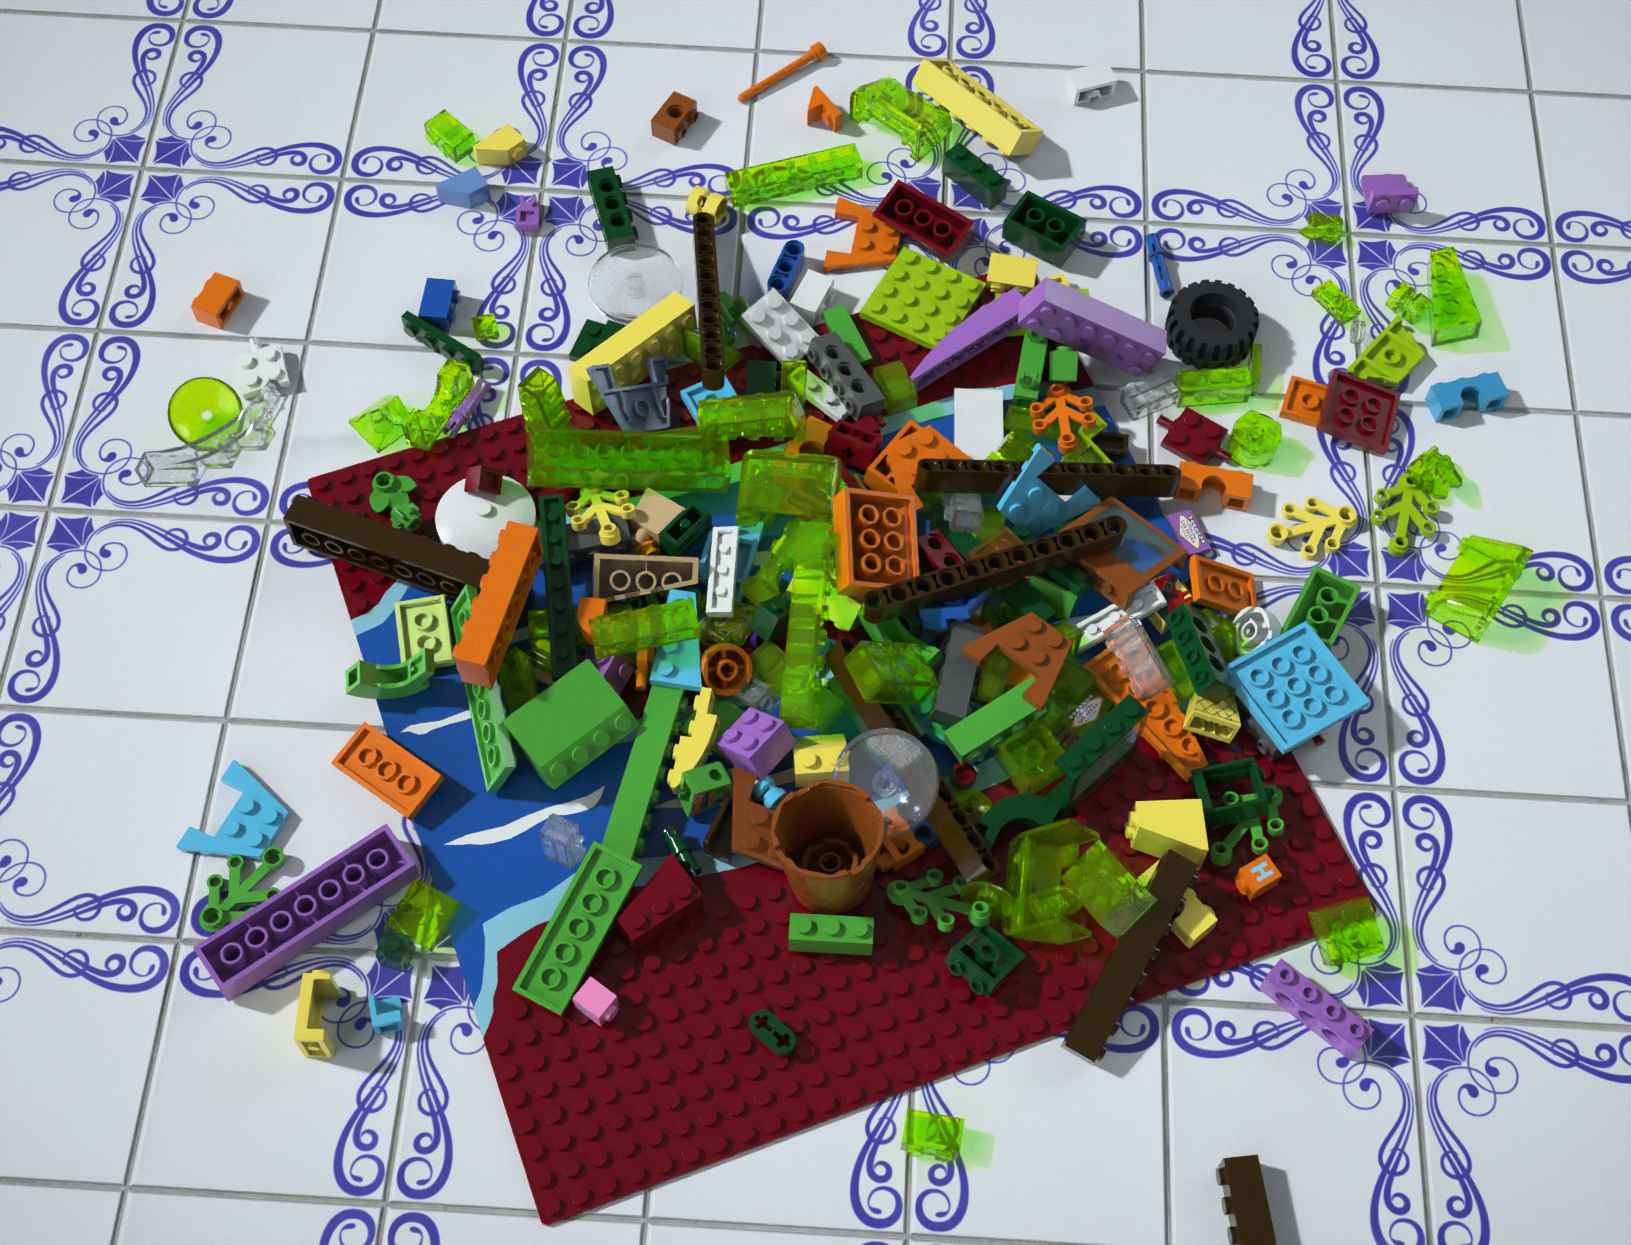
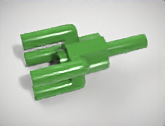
(730, 314)

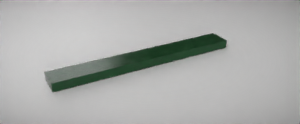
(558, 585)

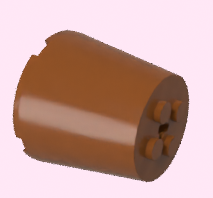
(828, 844)

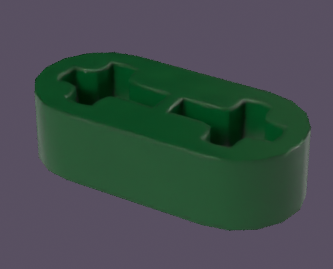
(768, 1038)

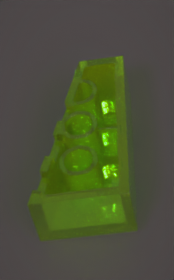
(1452, 308)
(543, 401)
(753, 416)

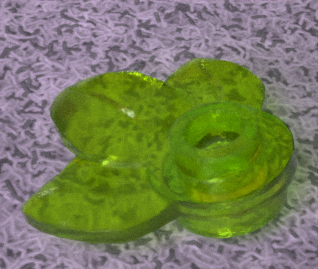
(1323, 228)

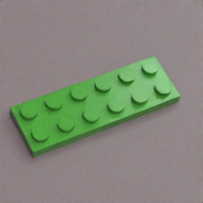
(577, 928)

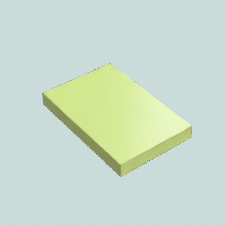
(425, 625)

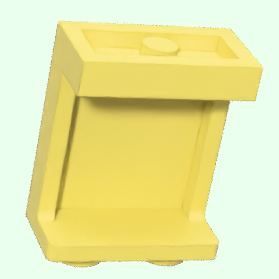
(307, 1034)

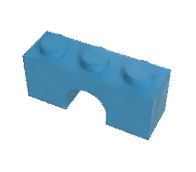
(1484, 390)

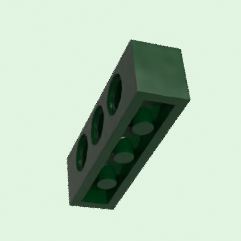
(611, 208)
(1200, 653)

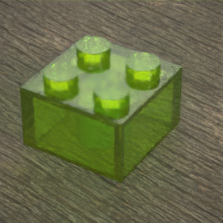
(1030, 758)
(1346, 931)

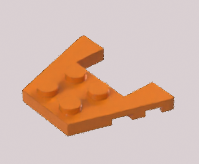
(873, 243)
(906, 452)

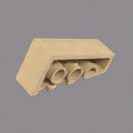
(635, 575)

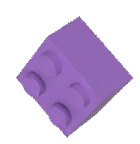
(756, 742)

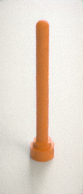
(816, 53)

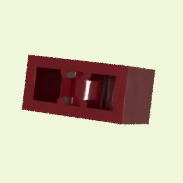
(853, 444)

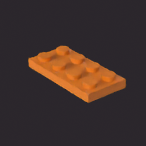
(387, 771)

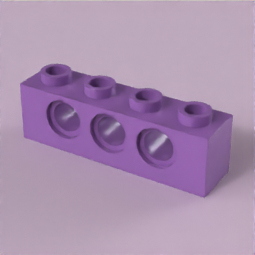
(1315, 1009)

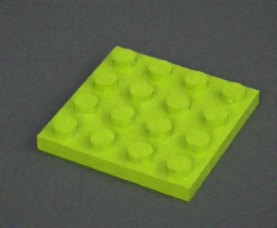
(921, 299)

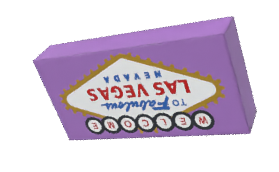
(1188, 532)

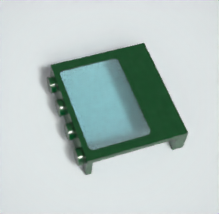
(1099, 754)

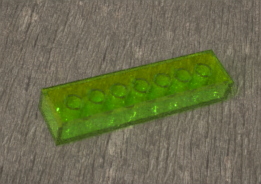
(627, 460)

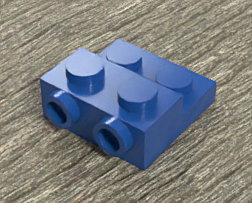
(959, 609)

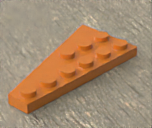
(1164, 722)

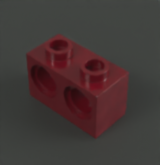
(936, 552)

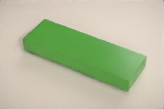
(841, 322)

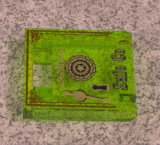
(726, 628)

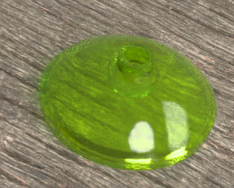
(194, 399)

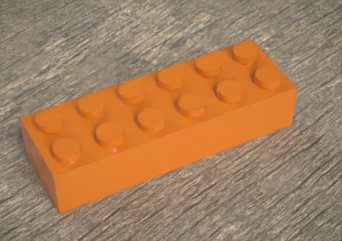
(498, 604)

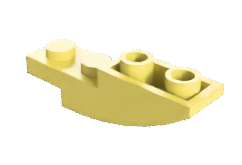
(695, 750)

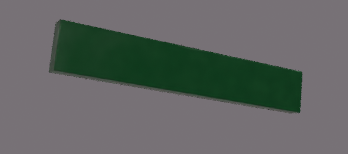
(1018, 595)

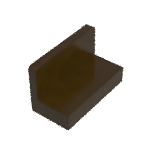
(718, 838)

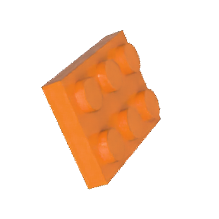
(1221, 585)

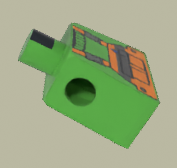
(703, 788)

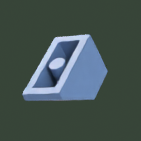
(464, 189)

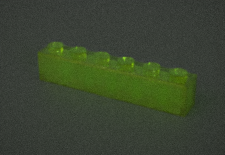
(793, 175)

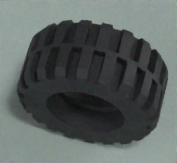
(1216, 302)

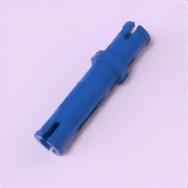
(1164, 285)

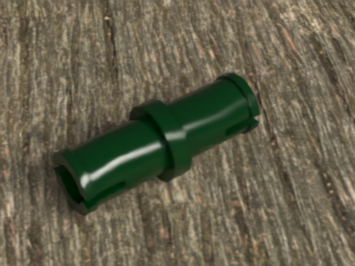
(681, 851)

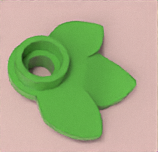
(392, 494)

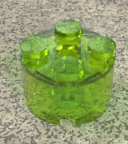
(1254, 440)

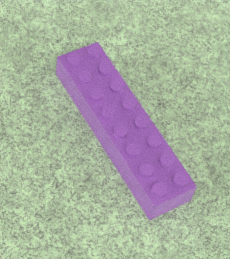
(306, 912)

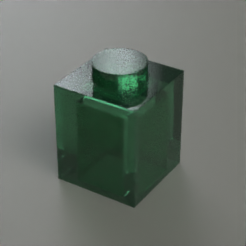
(395, 950)

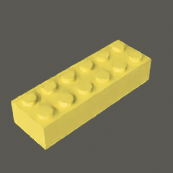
(977, 107)
(648, 336)

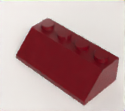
(926, 220)

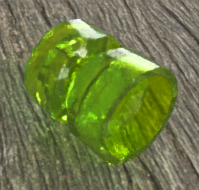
(1402, 297)

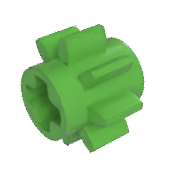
(406, 516)

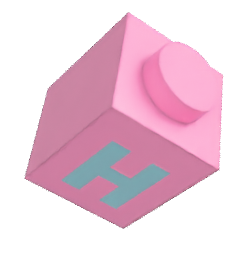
(596, 1002)

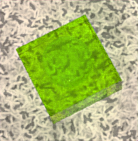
(485, 327)

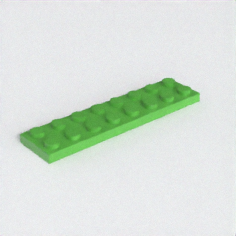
(485, 710)

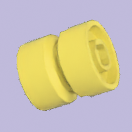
(703, 201)

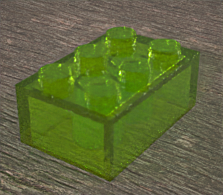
(891, 672)
(1108, 889)

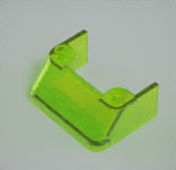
(1035, 866)

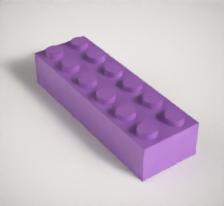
(1092, 327)

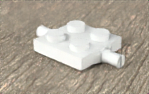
(260, 366)

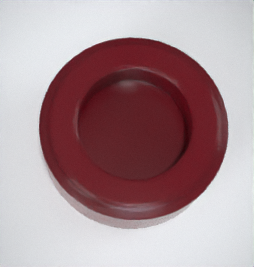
(962, 776)

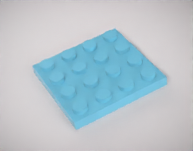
(1295, 687)

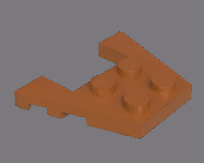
(1032, 646)
(751, 822)

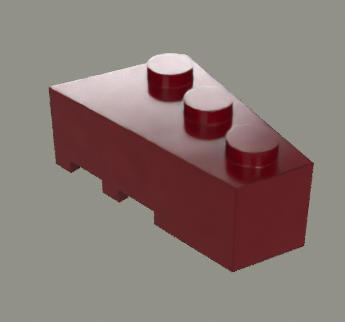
(660, 904)

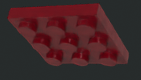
(1358, 412)

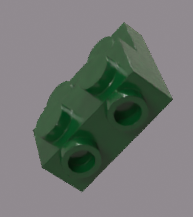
(593, 335)
(984, 959)

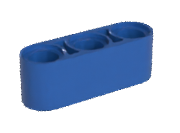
(787, 268)

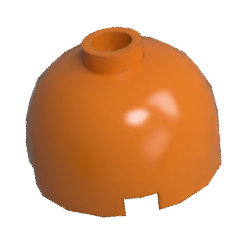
(725, 668)

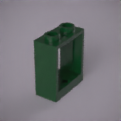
(1227, 773)

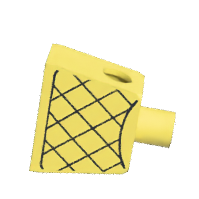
(1213, 720)

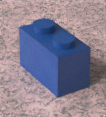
(439, 303)

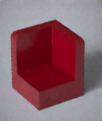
(483, 480)

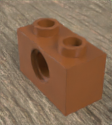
(674, 118)

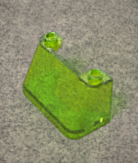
(902, 111)
(787, 485)
(1476, 585)

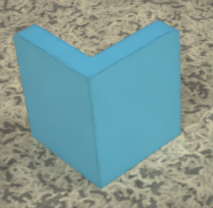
(386, 1015)

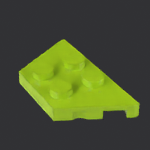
(1388, 357)

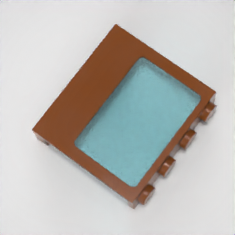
(1136, 562)

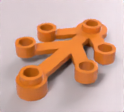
(1058, 395)

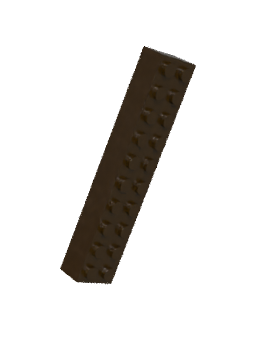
(386, 549)

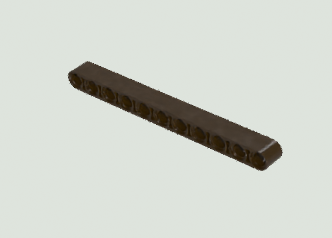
(708, 302)
(1060, 477)
(986, 577)
(947, 815)

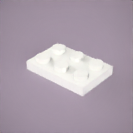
(779, 327)

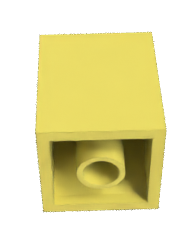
(1169, 825)

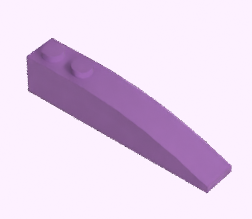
(970, 338)

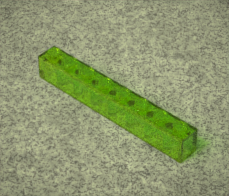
(806, 625)

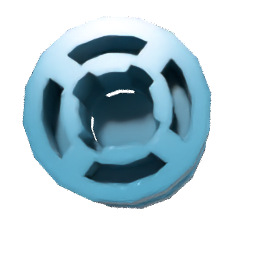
(768, 793)

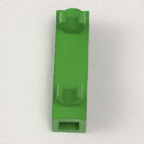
(1030, 369)

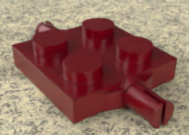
(1194, 437)

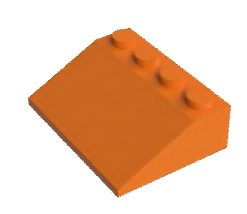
(873, 540)

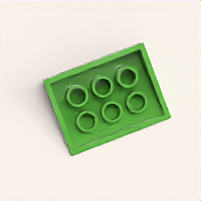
(570, 724)

